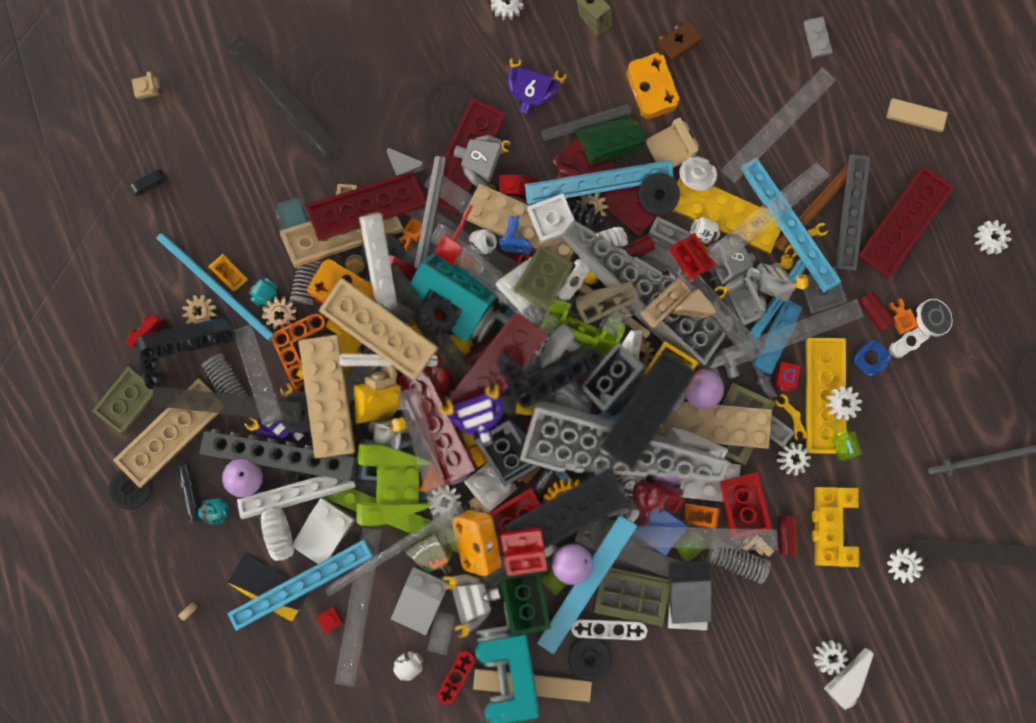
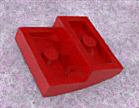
(692, 256)
(524, 551)

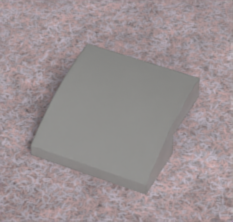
(665, 235)

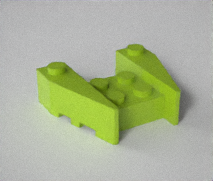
(396, 485)

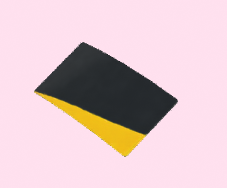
(256, 579)

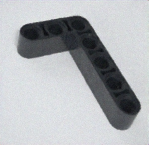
(176, 341)
(547, 376)

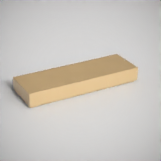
(916, 115)
(665, 302)

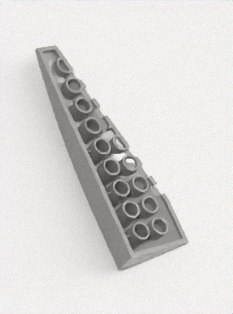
(613, 266)
(571, 440)

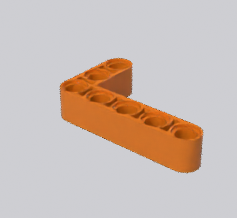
(290, 345)

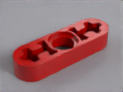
(444, 687)

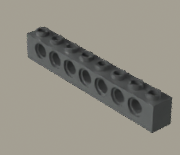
(212, 447)

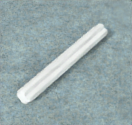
(371, 360)

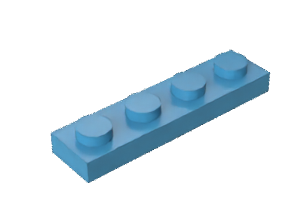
(787, 314)

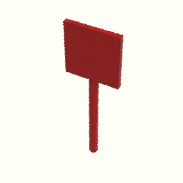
(448, 247)

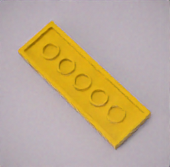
(725, 210)
(823, 373)

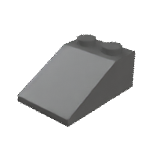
(419, 600)

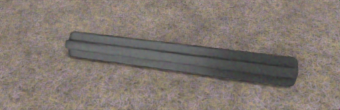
(585, 122)

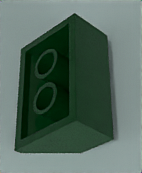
(611, 139)
(525, 603)

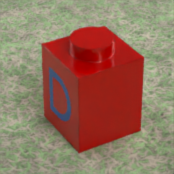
(786, 376)

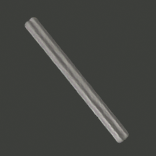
(430, 210)

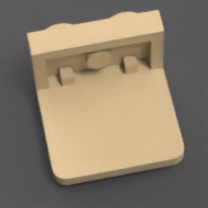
(673, 144)

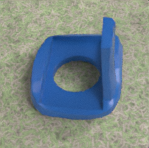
(514, 244)
(883, 358)

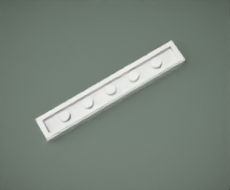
(291, 495)

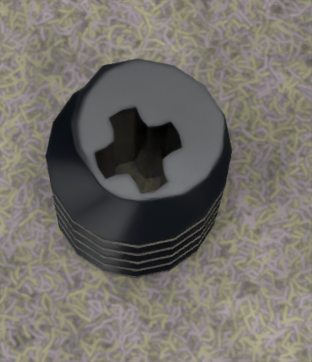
(587, 219)

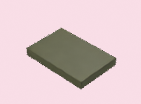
(543, 277)
(124, 401)

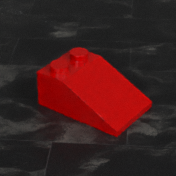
(744, 503)
(511, 510)

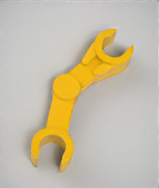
(812, 232)
(795, 415)

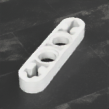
(608, 632)

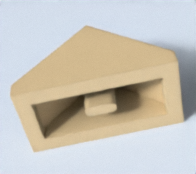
(695, 305)

